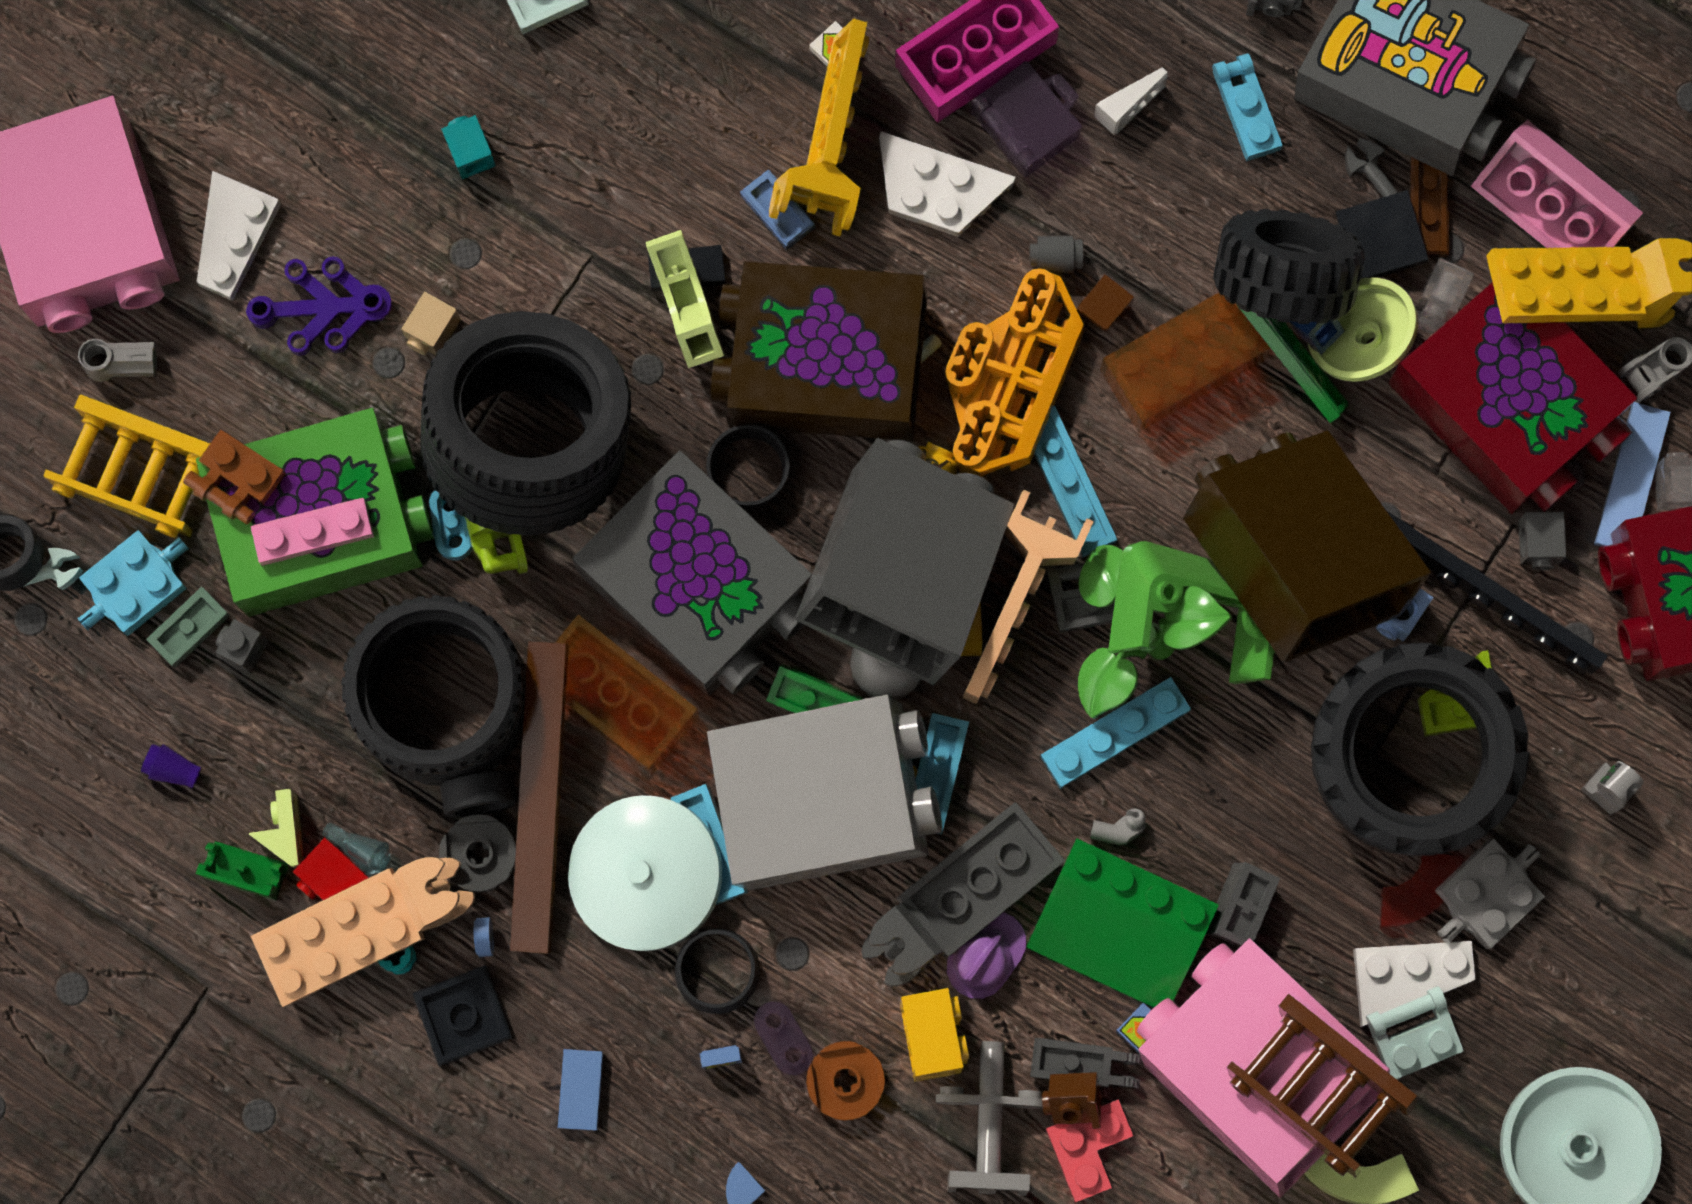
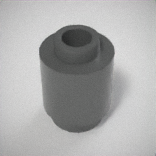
(1057, 254)

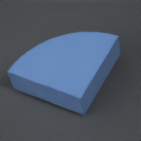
(742, 1187)

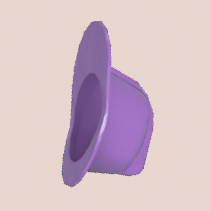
(987, 958)

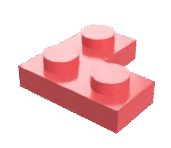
(1078, 1146)

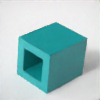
(468, 146)

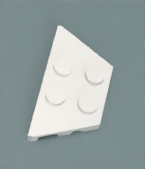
(936, 186)

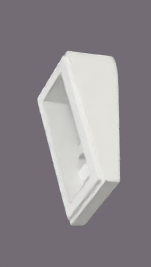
(1125, 104)

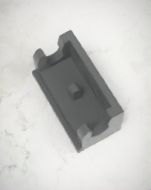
(1242, 904)

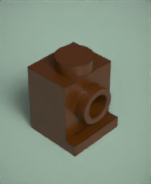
(1073, 1099)

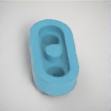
(445, 527)

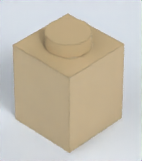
(430, 324)

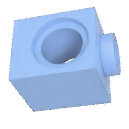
(1401, 628)

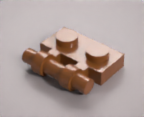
(240, 467)

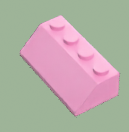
(1554, 193)

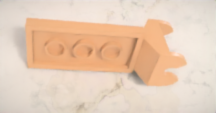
(1039, 547)
(359, 927)

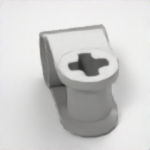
(1652, 370)

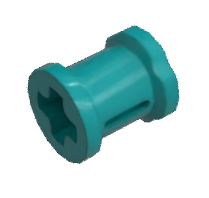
(406, 962)

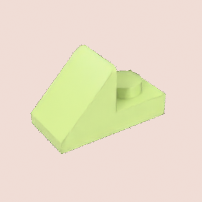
(286, 840)

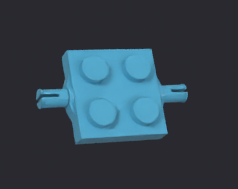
(132, 583)

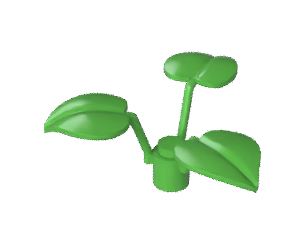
(1110, 679)

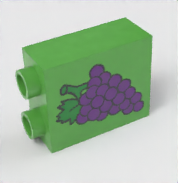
(323, 468)

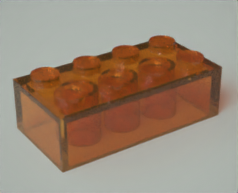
(1183, 360)
(623, 697)

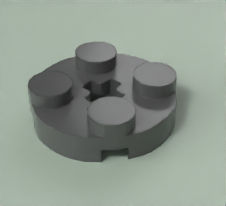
(494, 837)

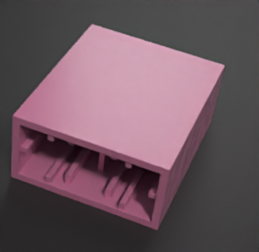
(80, 217)
(1233, 1021)

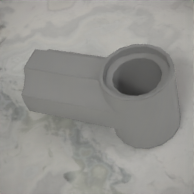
(122, 359)

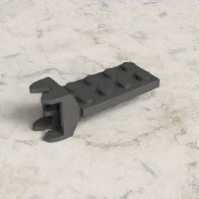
(962, 895)

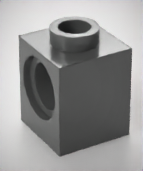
(1542, 539)

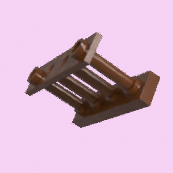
(1359, 1072)

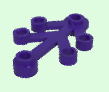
(325, 306)

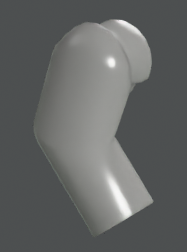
(1122, 831)

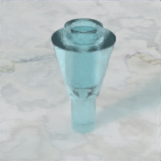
(365, 852)

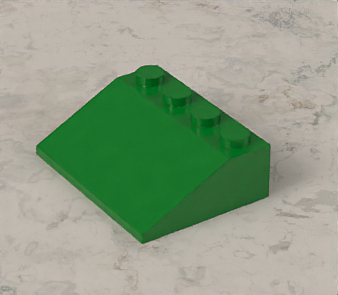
(1121, 925)

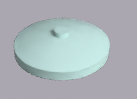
(645, 873)
(1580, 1140)

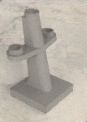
(989, 1137)

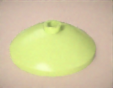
(1381, 313)

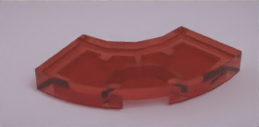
(1417, 896)

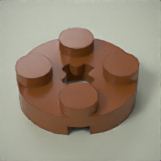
(863, 1094)

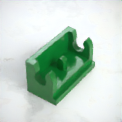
(243, 870)

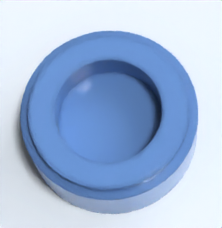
(483, 937)

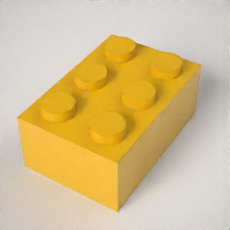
(932, 1034)

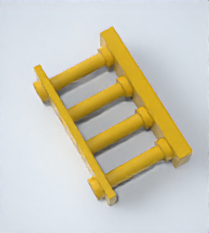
(130, 429)

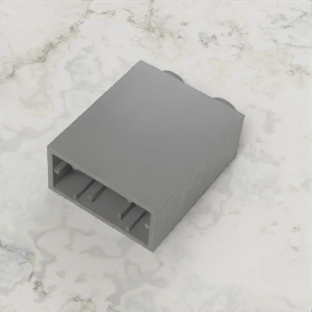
(822, 792)

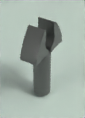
(1369, 167)

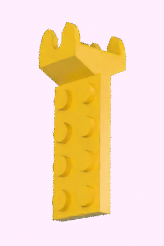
(820, 181)
(1591, 283)

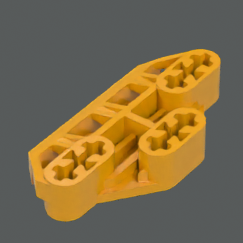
(1004, 367)

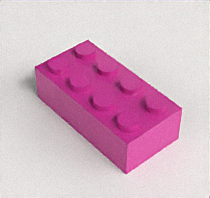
(973, 51)

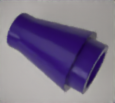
(170, 767)

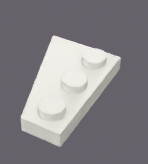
(232, 233)
(1405, 972)

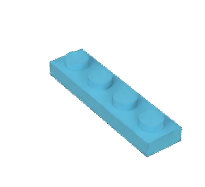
(1071, 485)
(1115, 733)

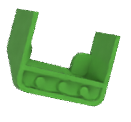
(1154, 580)

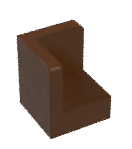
(1105, 303)

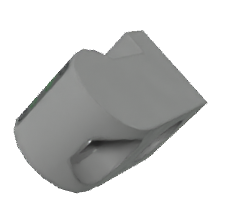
(1613, 786)

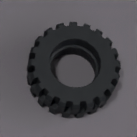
(1288, 266)

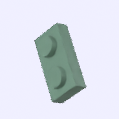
(188, 627)

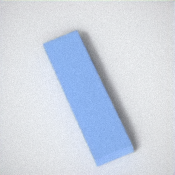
(1633, 469)

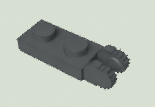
(1070, 1057)

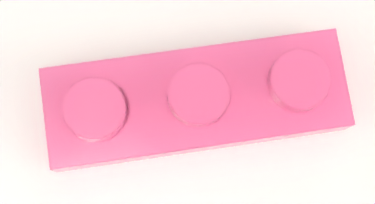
(312, 531)

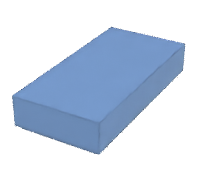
(789, 226)
(580, 1089)

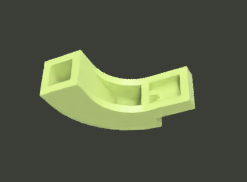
(685, 299)
(1374, 1185)

